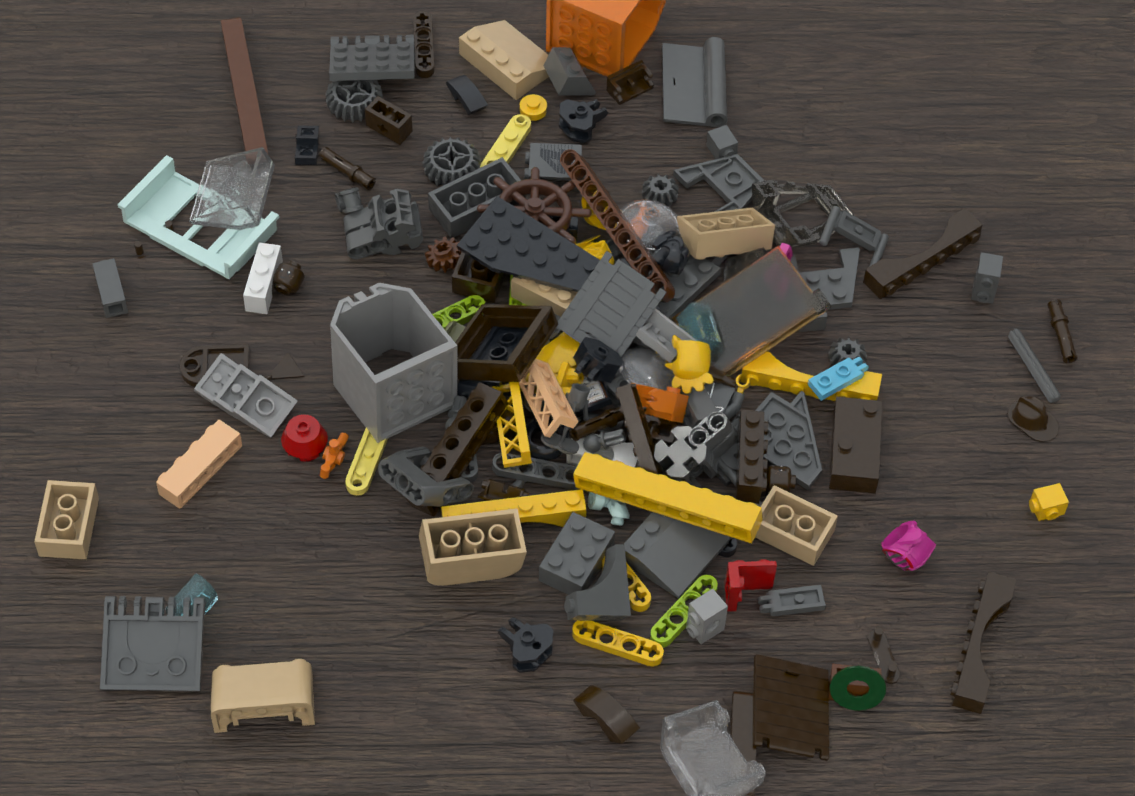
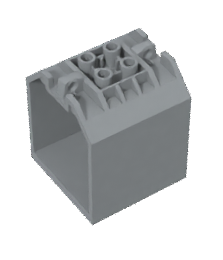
(407, 391)

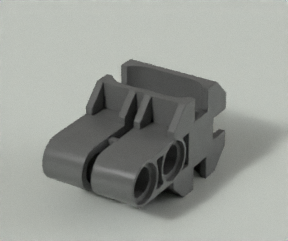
(383, 226)
(697, 448)

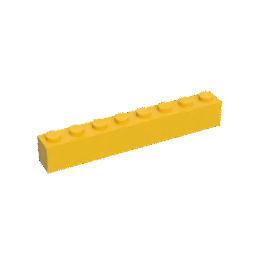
(668, 497)

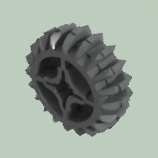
(351, 97)
(439, 157)

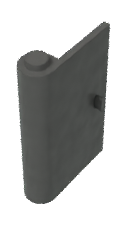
(699, 83)

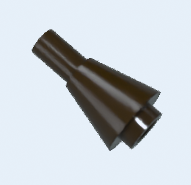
(719, 377)

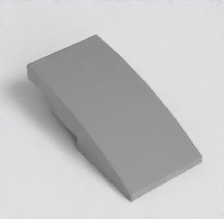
(245, 395)

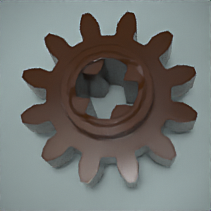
(443, 254)

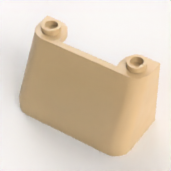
(262, 692)

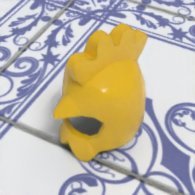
(691, 365)

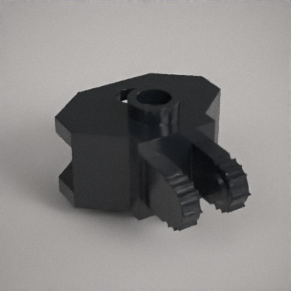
(581, 118)
(597, 361)
(528, 644)

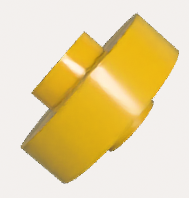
(533, 106)

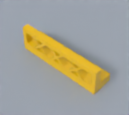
(520, 428)

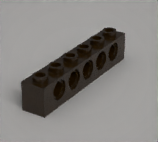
(467, 442)

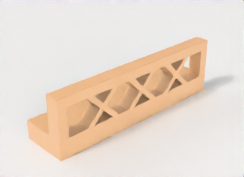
(550, 392)

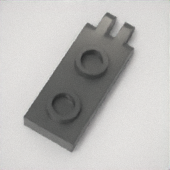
(792, 600)

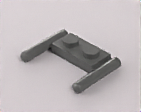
(856, 231)

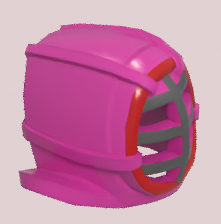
(908, 546)

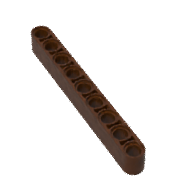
(243, 84)
(611, 217)

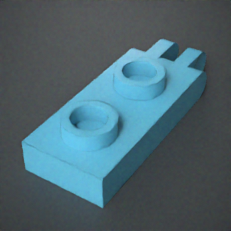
(837, 377)

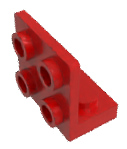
(747, 576)

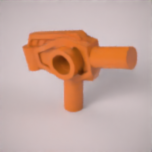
(333, 455)

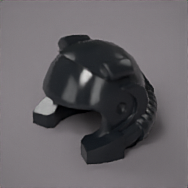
(673, 252)

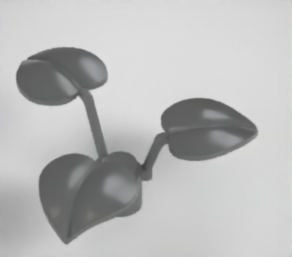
(578, 400)

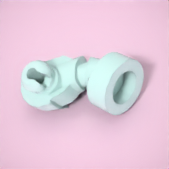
(616, 508)

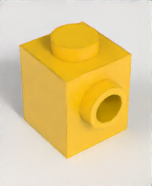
(1048, 502)

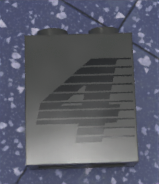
(547, 160)

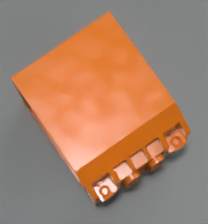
(602, 32)

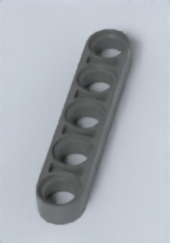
(536, 474)

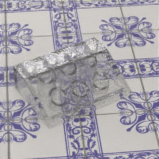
(233, 190)

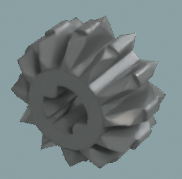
(660, 190)
(846, 349)

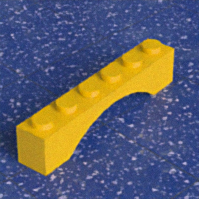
(773, 374)
(542, 508)

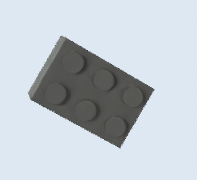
(576, 555)

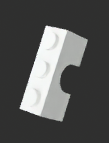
(259, 284)
(620, 452)

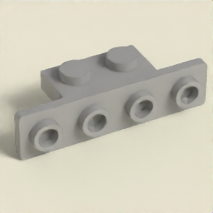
(658, 335)

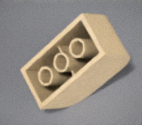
(472, 547)

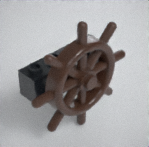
(560, 220)

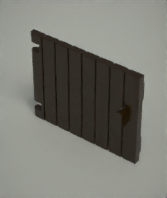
(791, 707)

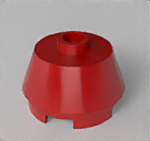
(304, 438)

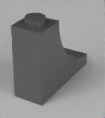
(608, 596)

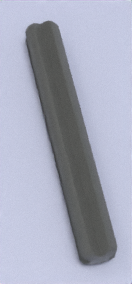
(1034, 366)

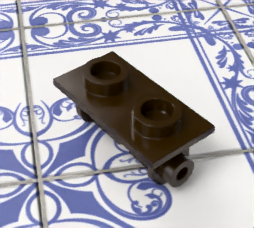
(494, 491)

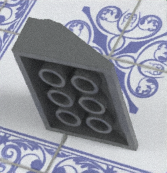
(672, 551)

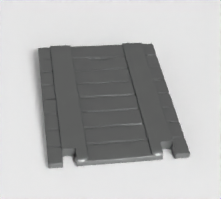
(611, 305)

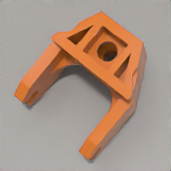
(663, 403)

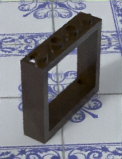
(540, 324)

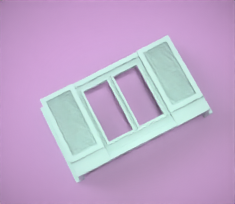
(163, 196)

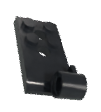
(496, 346)

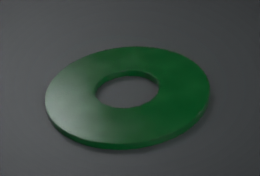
(871, 677)

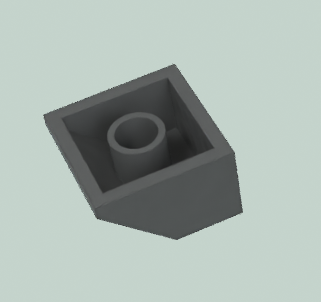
(567, 73)

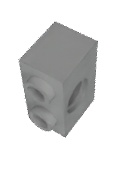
(706, 616)

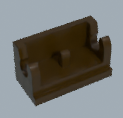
(629, 82)

